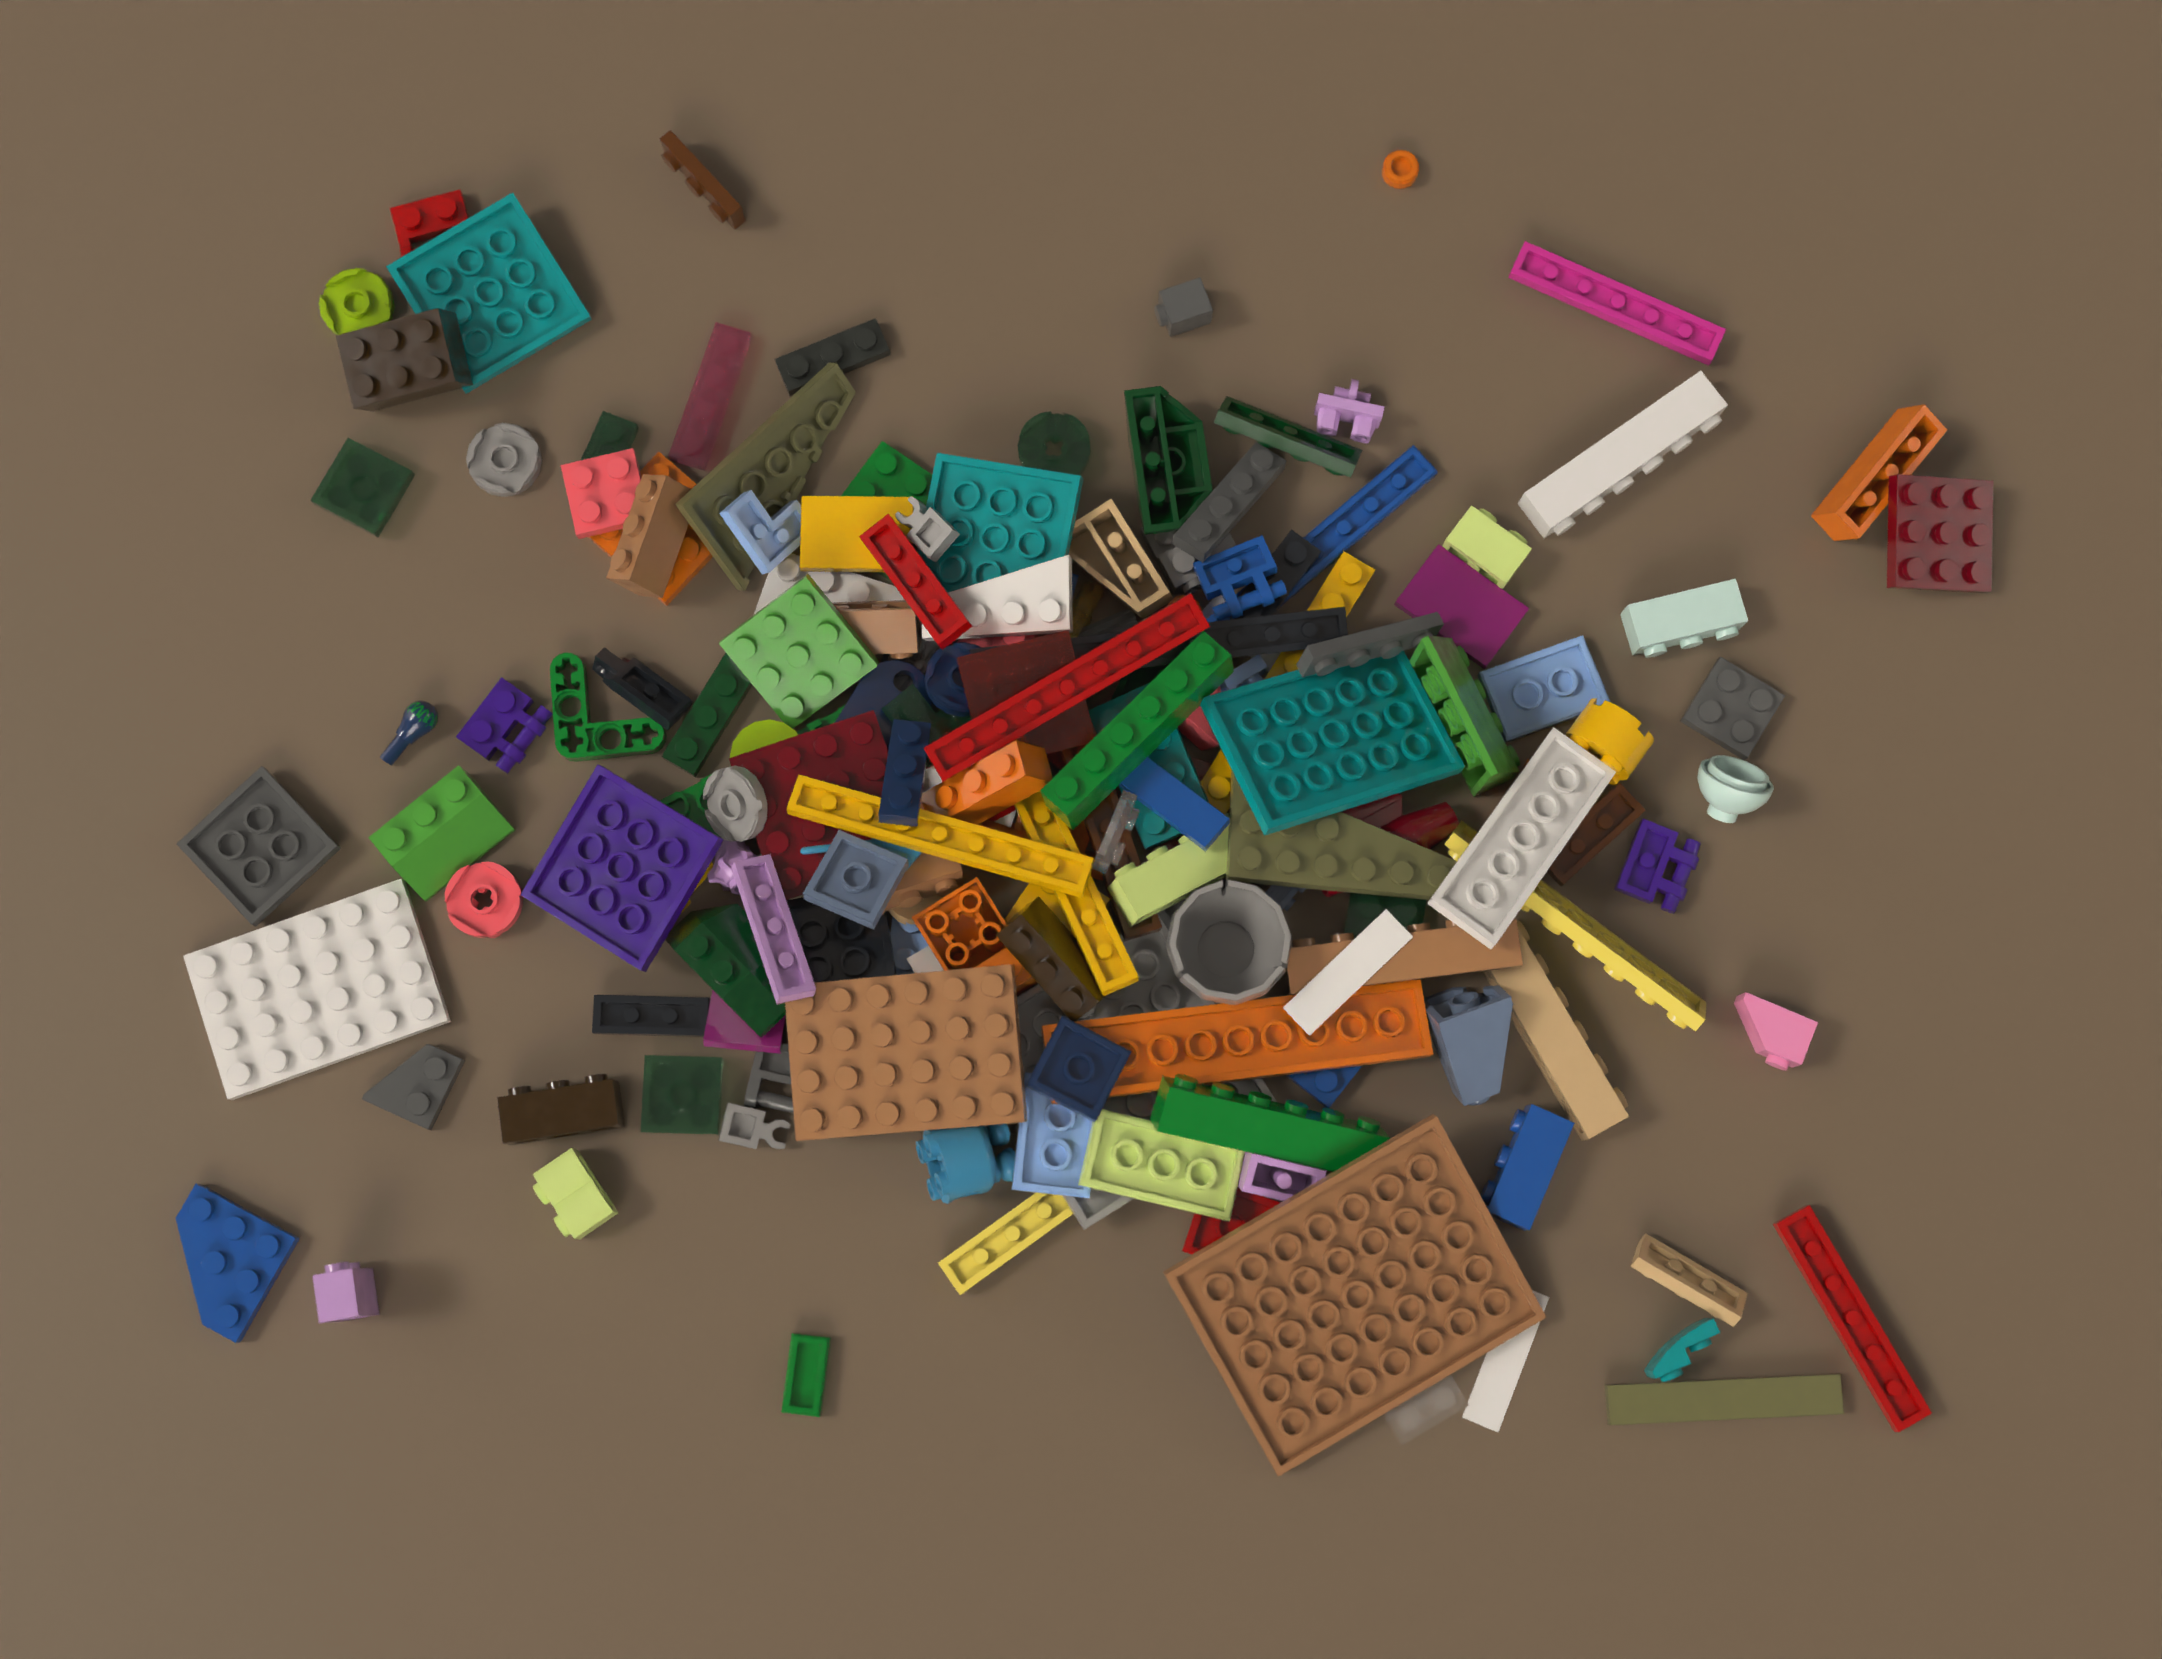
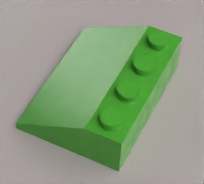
(1464, 714)

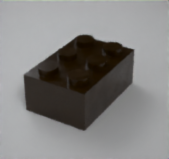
(404, 360)

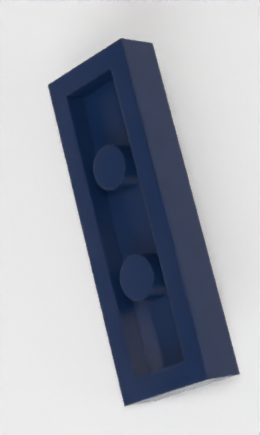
(904, 773)

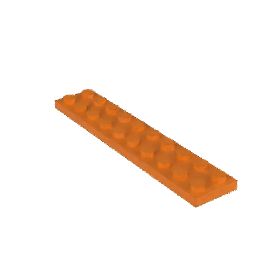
(1263, 1040)

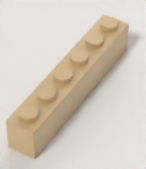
(1559, 1044)

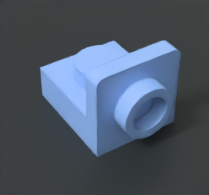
(1245, 674)

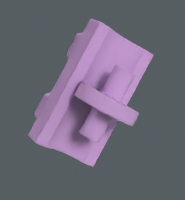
(1349, 407)

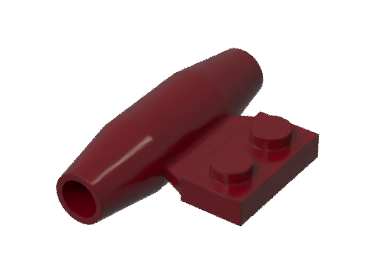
(1423, 827)

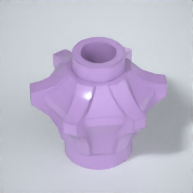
(723, 863)

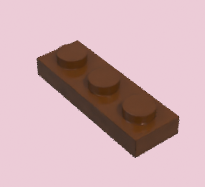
(701, 181)
(1595, 832)

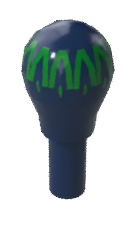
(416, 722)

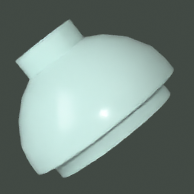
(1732, 787)

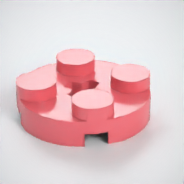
(490, 920)

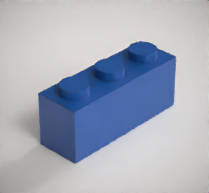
(1526, 1166)

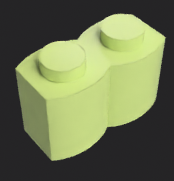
(574, 1194)

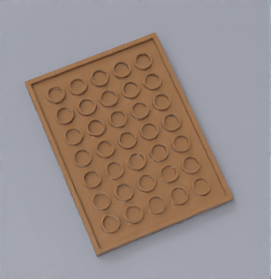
(1355, 1294)

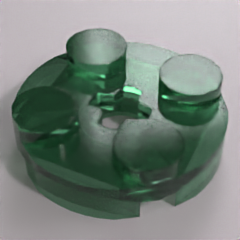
(1055, 428)

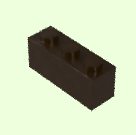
(1052, 958)
(560, 1110)

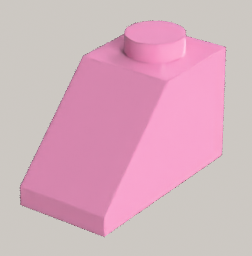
(1775, 1031)

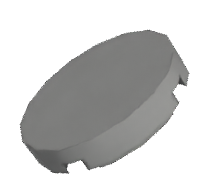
(504, 459)
(735, 803)

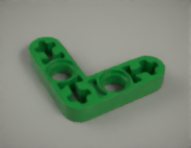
(590, 732)

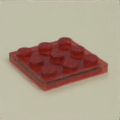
(1008, 669)

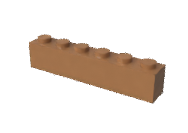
(1424, 956)

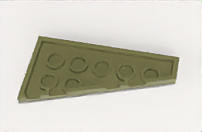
(769, 464)
(1330, 855)

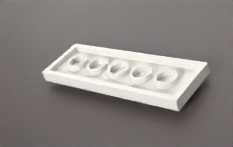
(1521, 838)

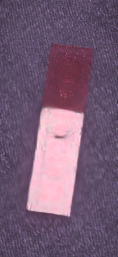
(710, 396)

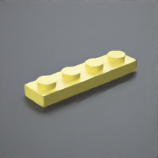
(1004, 1240)

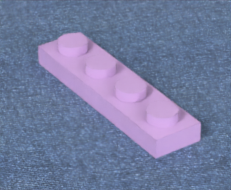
(773, 929)

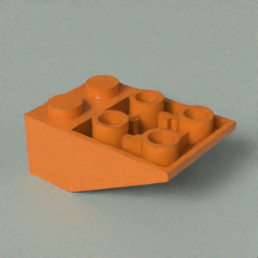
(964, 932)

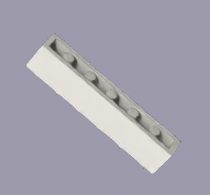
(1622, 455)

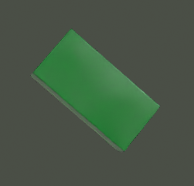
(806, 1375)

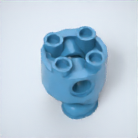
(964, 1161)

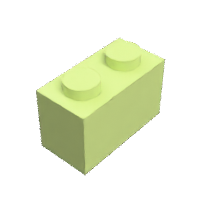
(1487, 546)

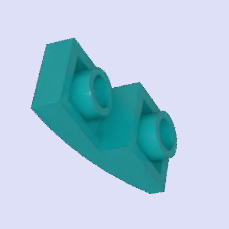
(1673, 1356)

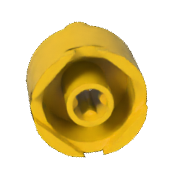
(1611, 737)

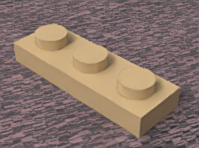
(1689, 1280)

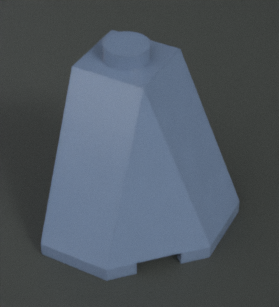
(1471, 1039)

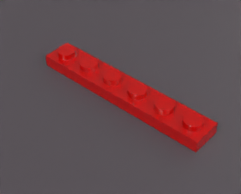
(1852, 1318)

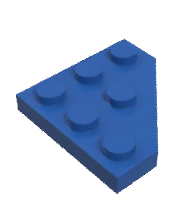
(230, 1259)

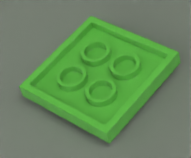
(799, 652)

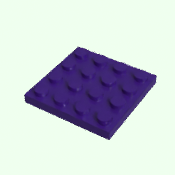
(622, 867)

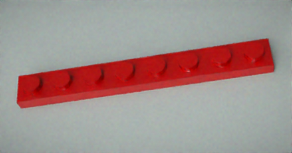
(1066, 687)

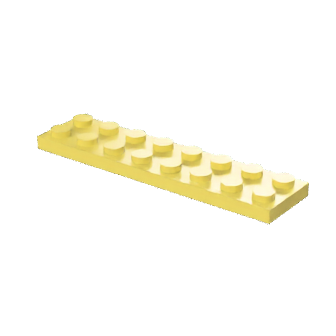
(1596, 940)

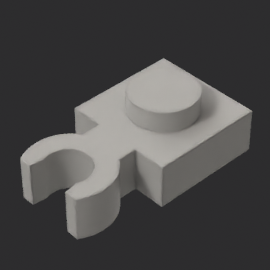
(929, 529)
(746, 1125)

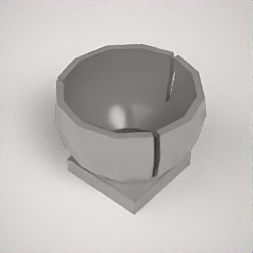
(1229, 942)

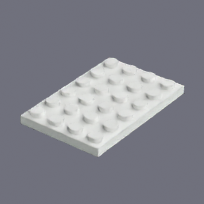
(316, 989)

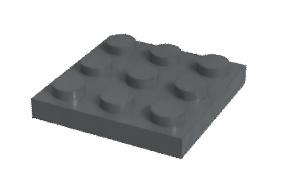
(258, 846)

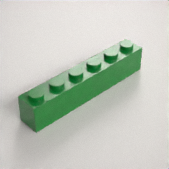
(1137, 730)
(1261, 1125)

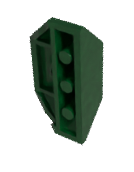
(1166, 458)
(726, 956)

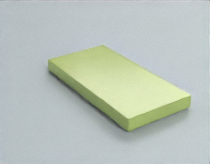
(1164, 1169)

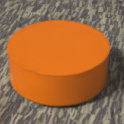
(1400, 169)

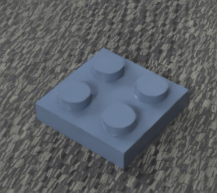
(856, 879)

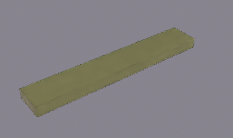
(1724, 1399)

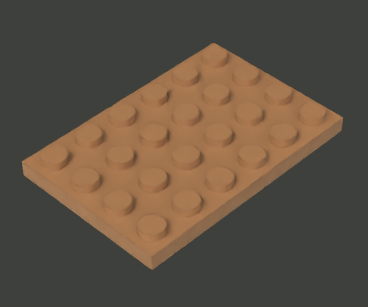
(906, 1054)

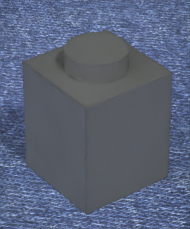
(1183, 307)

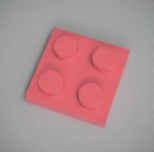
(601, 491)

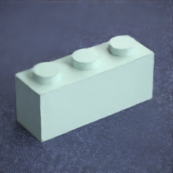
(1684, 618)

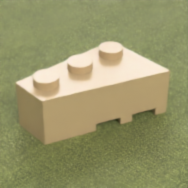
(1114, 558)

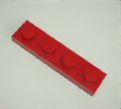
(915, 581)

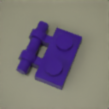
(497, 718)
(1647, 861)

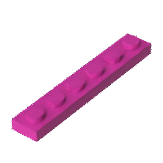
(1617, 303)

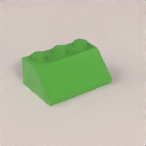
(441, 833)

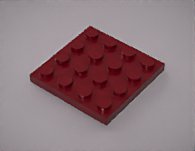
(841, 754)

